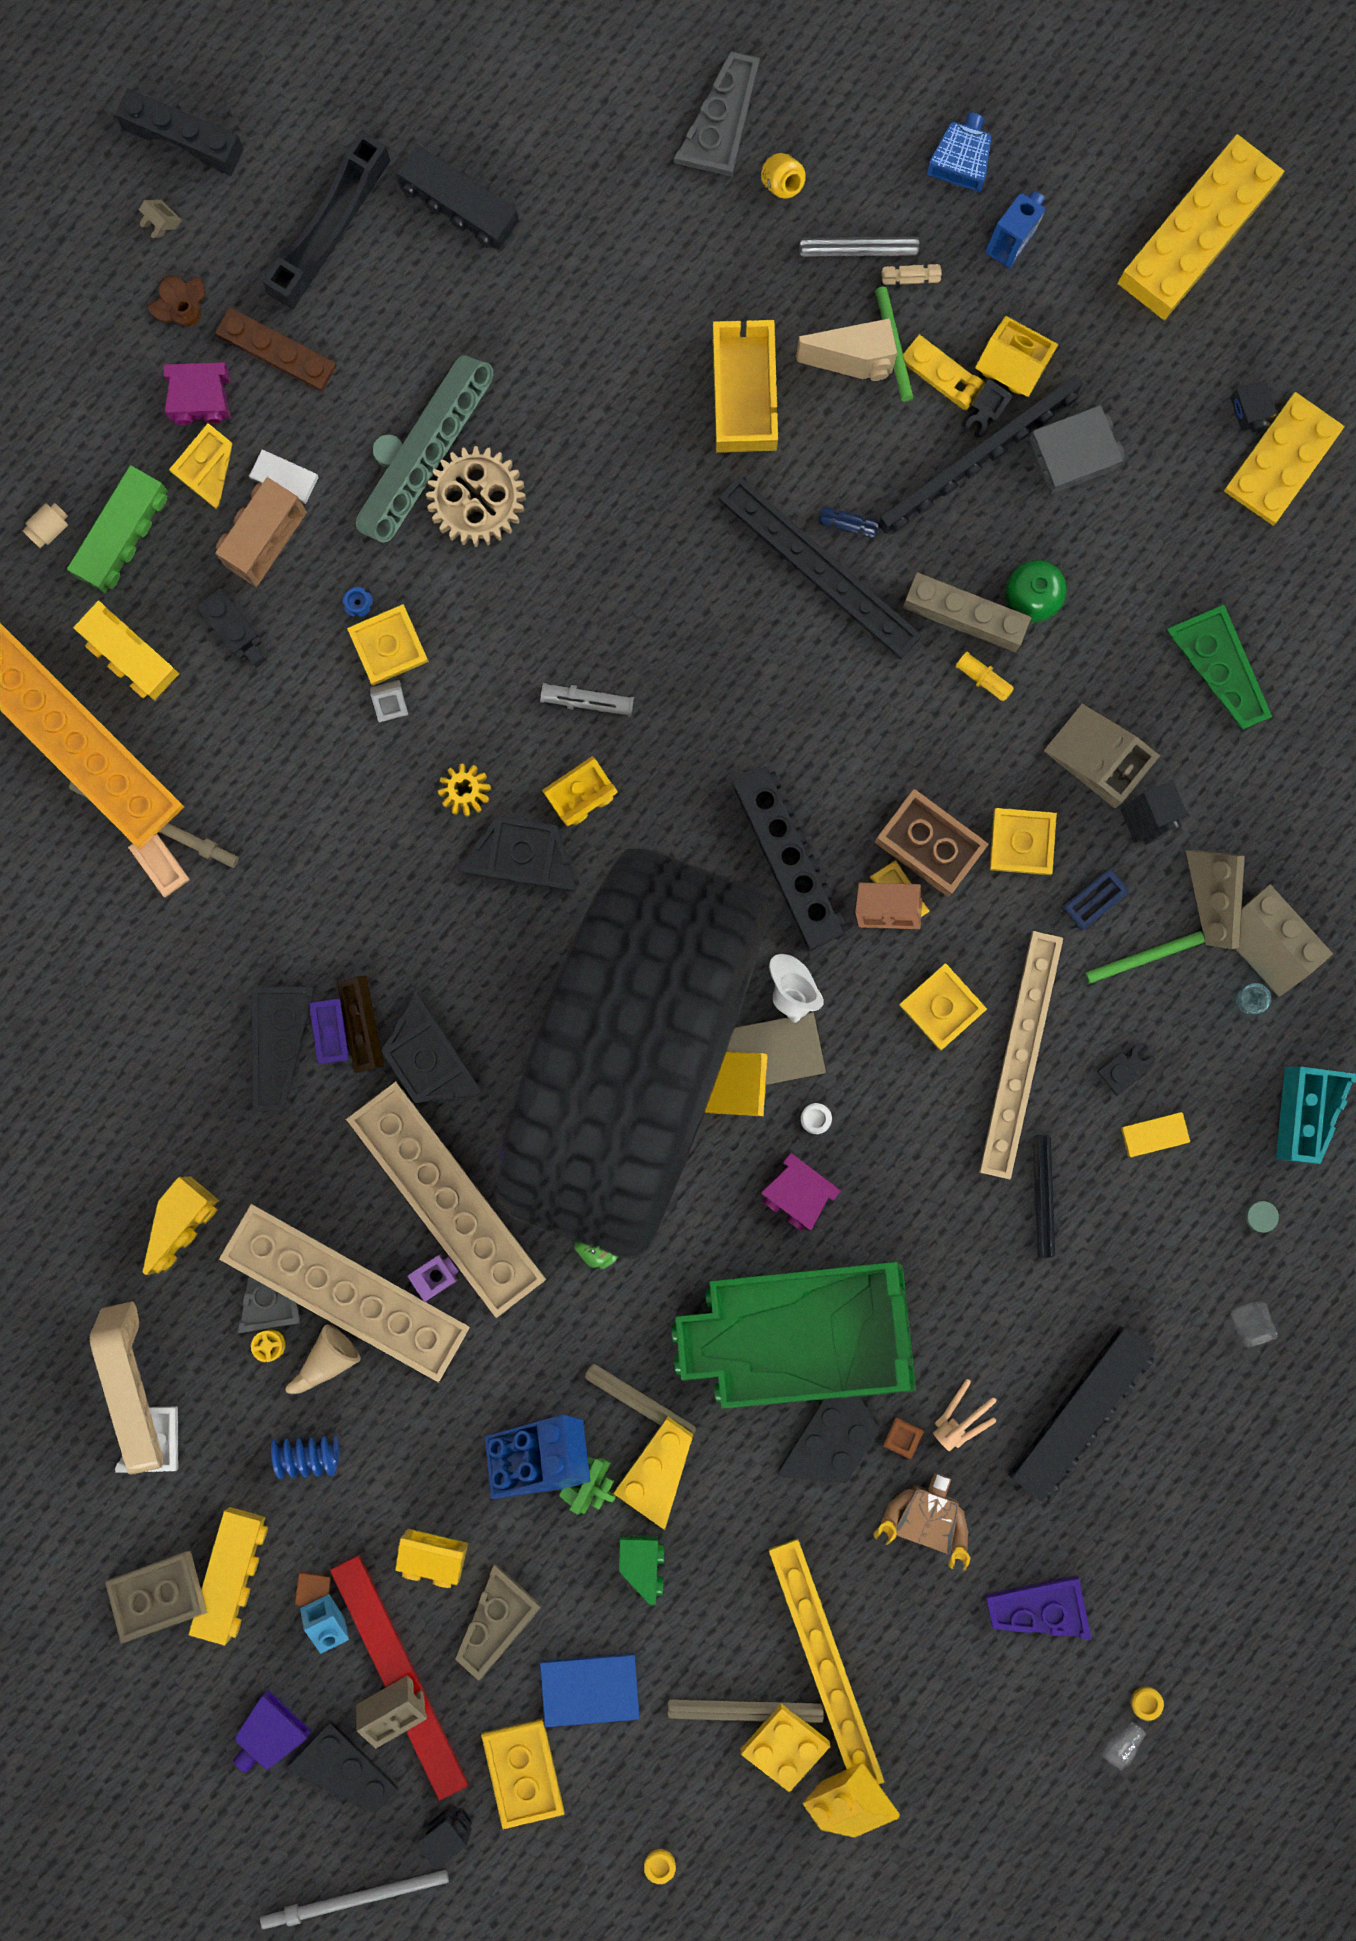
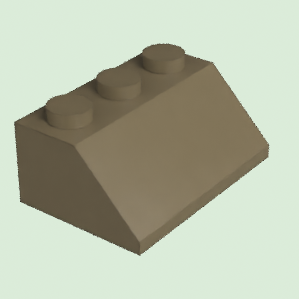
(1278, 941)

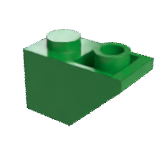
(639, 1564)

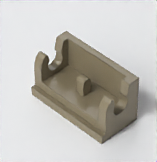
(390, 1712)

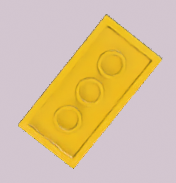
(1284, 458)

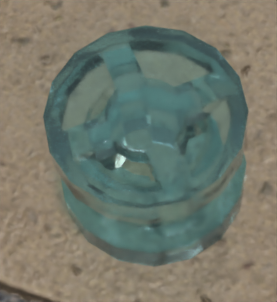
(1247, 1002)

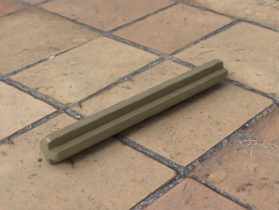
(740, 1710)

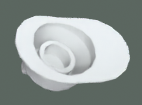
(794, 987)

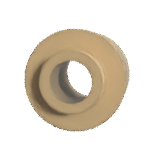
(46, 524)

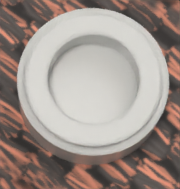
(816, 1118)

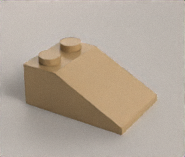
(855, 350)

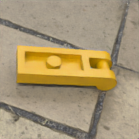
(941, 372)

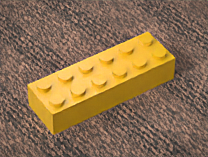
(1200, 227)

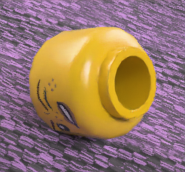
(783, 175)

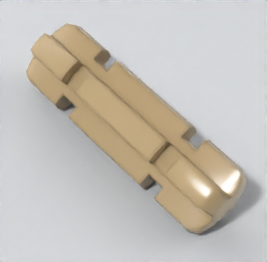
(911, 274)

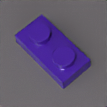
(328, 1031)

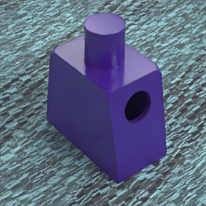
(268, 1734)

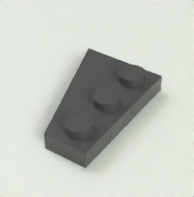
(266, 1308)

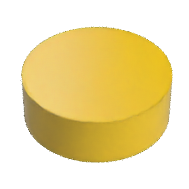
(1147, 1703)
(659, 1866)

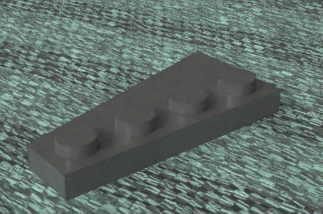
(718, 129)

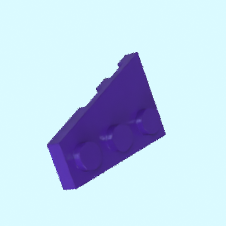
(1042, 1607)

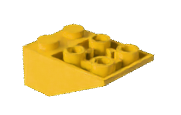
(176, 1218)

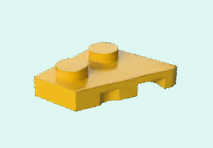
(205, 465)

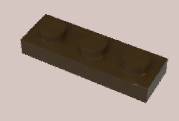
(360, 1024)

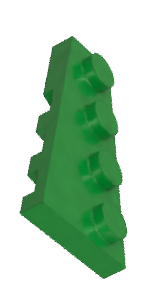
(1220, 660)

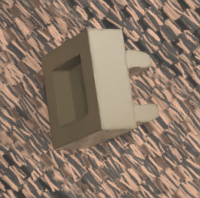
(160, 215)

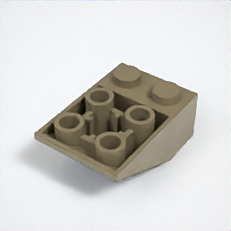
(1101, 755)

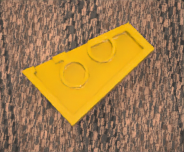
(657, 1472)

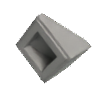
(388, 701)

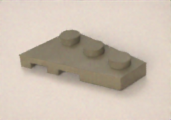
(1218, 894)

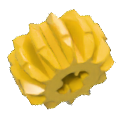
(468, 799)

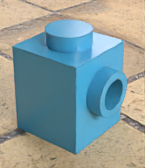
(324, 1623)

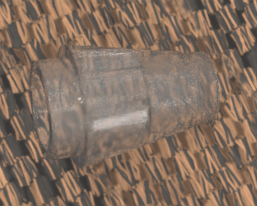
(1124, 1746)

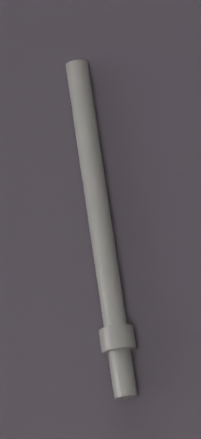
(295, 1914)

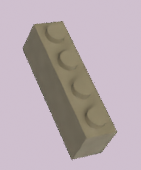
(966, 612)

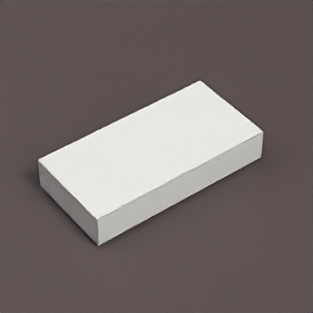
(288, 475)

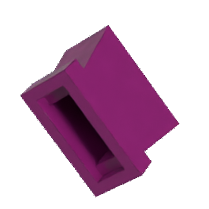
(197, 392)
(799, 1193)

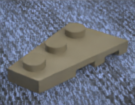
(499, 1619)

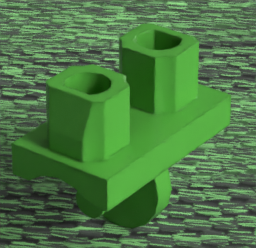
(581, 1497)

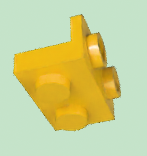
(580, 792)

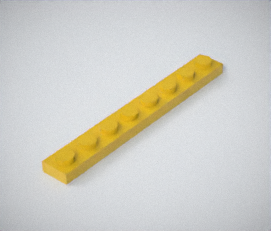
(823, 1657)

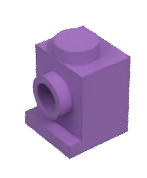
(422, 1278)

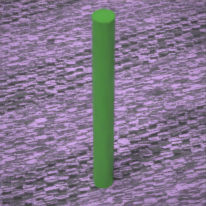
(899, 366)
(1144, 957)

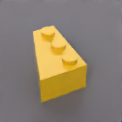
(126, 652)

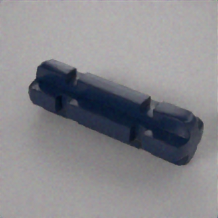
(848, 521)

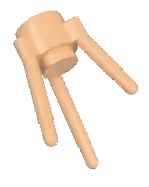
(951, 1433)

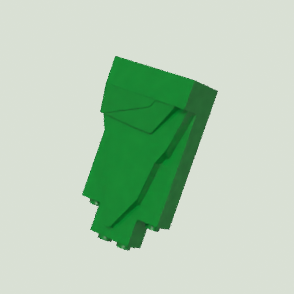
(801, 1336)

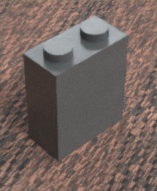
(1076, 449)

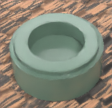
(385, 449)
(1262, 1216)

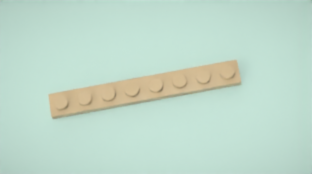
(1021, 1055)

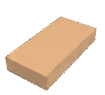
(160, 865)

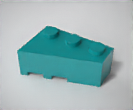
(1309, 1112)

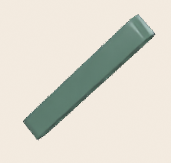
(424, 448)

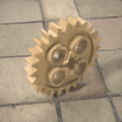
(495, 478)

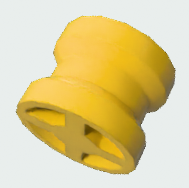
(262, 1347)

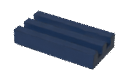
(1075, 916)

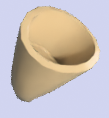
(328, 1358)

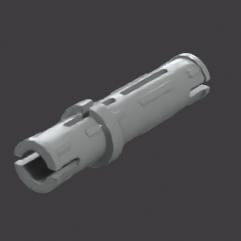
(586, 699)

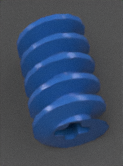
(305, 1458)

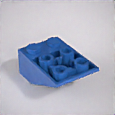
(537, 1457)

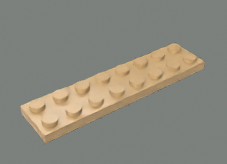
(446, 1199)
(344, 1293)

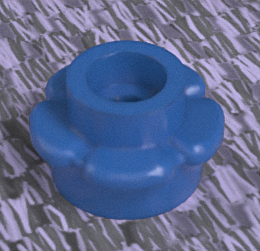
(354, 594)

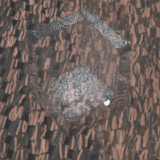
(1253, 1323)

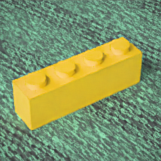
(228, 1574)

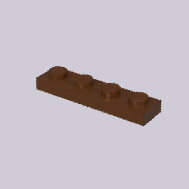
(276, 349)

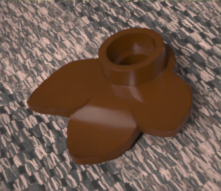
(177, 297)

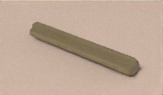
(633, 1397)

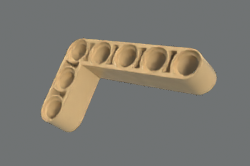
(123, 1389)

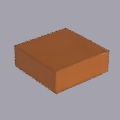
(903, 1438)
(312, 1587)

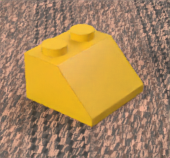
(1016, 356)
(431, 1558)
(850, 1803)

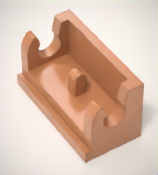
(889, 905)

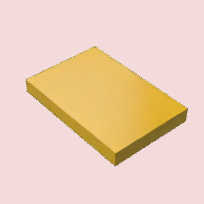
(522, 1773)

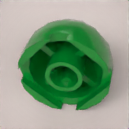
(1036, 590)

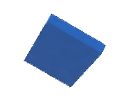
(590, 1690)

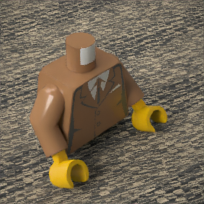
(928, 1519)

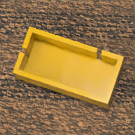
(745, 386)

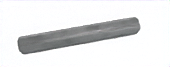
(859, 246)

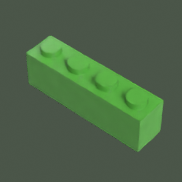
(118, 530)

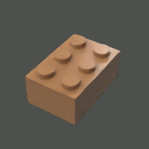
(260, 531)
(931, 843)

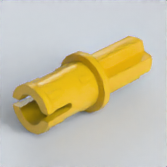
(984, 676)

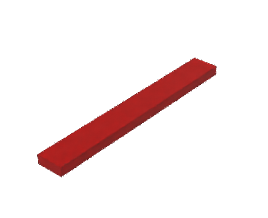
(393, 1665)

